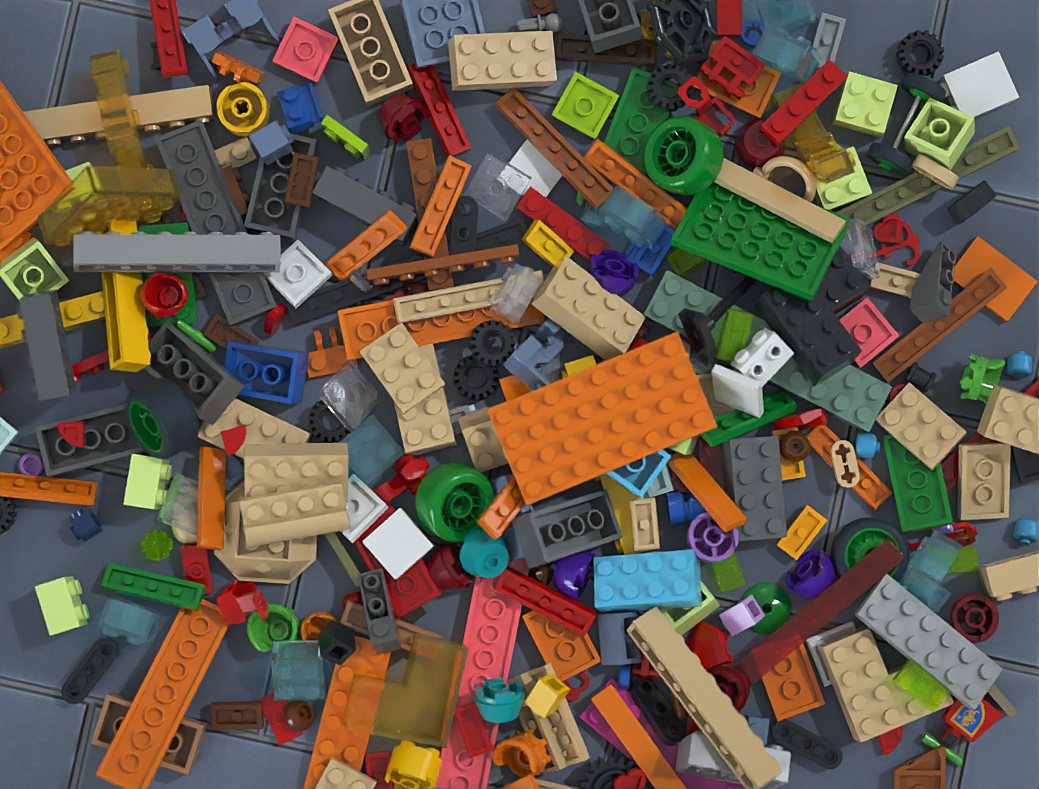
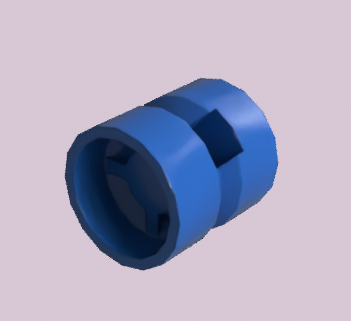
(682, 507)

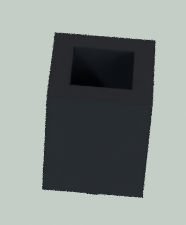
(336, 642)

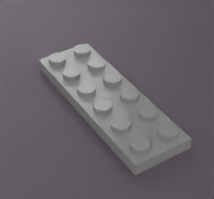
(928, 641)

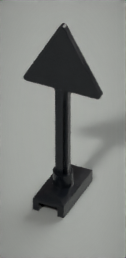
(699, 327)

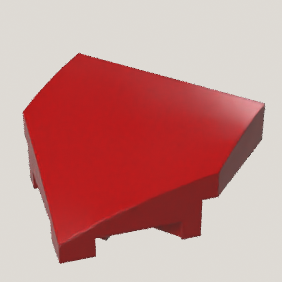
(803, 420)
(709, 645)

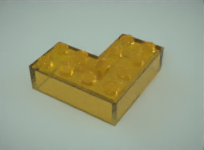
(108, 195)
(421, 705)

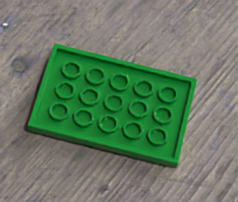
(755, 241)

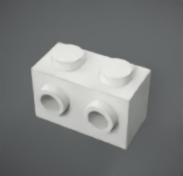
(762, 356)

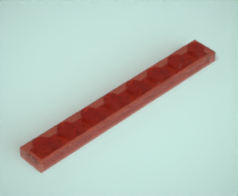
(819, 611)

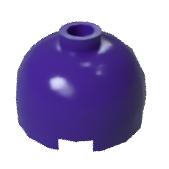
(613, 272)
(572, 573)
(812, 574)

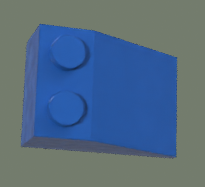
(268, 371)

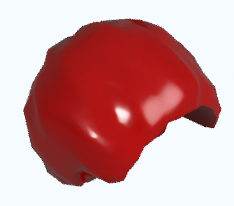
(164, 295)

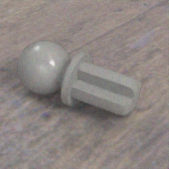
(552, 22)

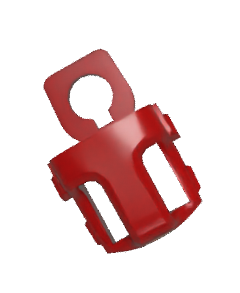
(706, 107)
(408, 476)
(239, 600)

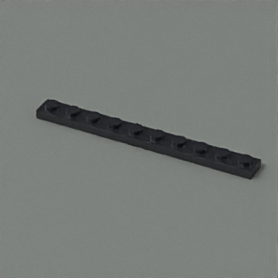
(347, 293)

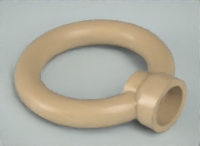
(766, 173)

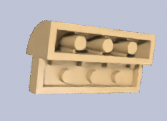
(294, 514)
(558, 729)

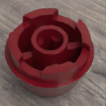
(401, 117)
(754, 146)
(447, 568)
(974, 617)
(733, 684)

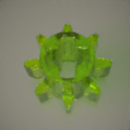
(156, 544)

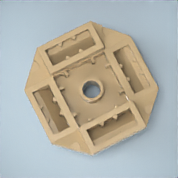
(261, 563)

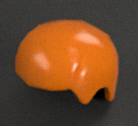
(314, 624)

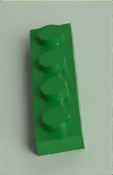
(739, 422)
(153, 586)

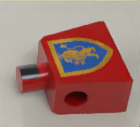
(968, 722)

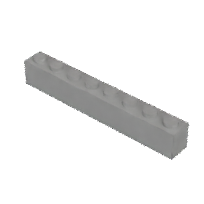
(176, 252)

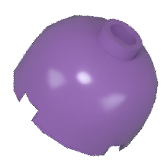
(709, 539)

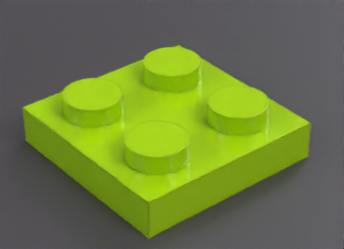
(585, 106)
(338, 133)

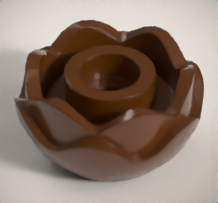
(786, 446)
(541, 574)
(299, 715)

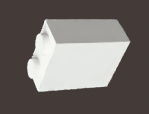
(980, 86)

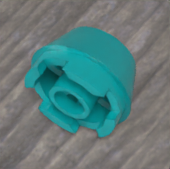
(484, 555)
(499, 700)

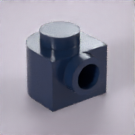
(85, 524)

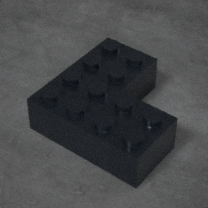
(811, 327)

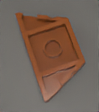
(922, 772)

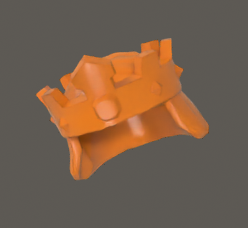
(522, 754)

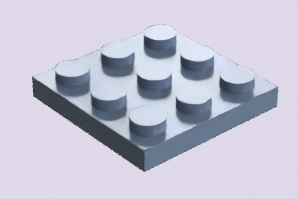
(434, 23)

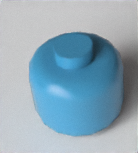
(1019, 365)
(866, 445)
(1026, 531)

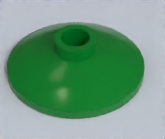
(779, 603)

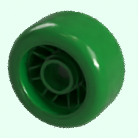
(683, 155)
(453, 500)

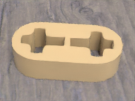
(935, 172)
(838, 465)

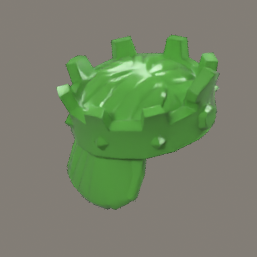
(980, 377)
(278, 626)

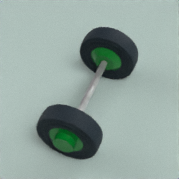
(890, 157)

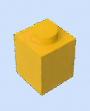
(547, 695)

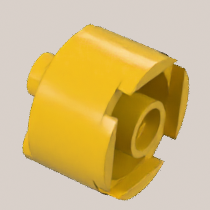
(239, 96)
(413, 767)

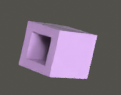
(741, 615)

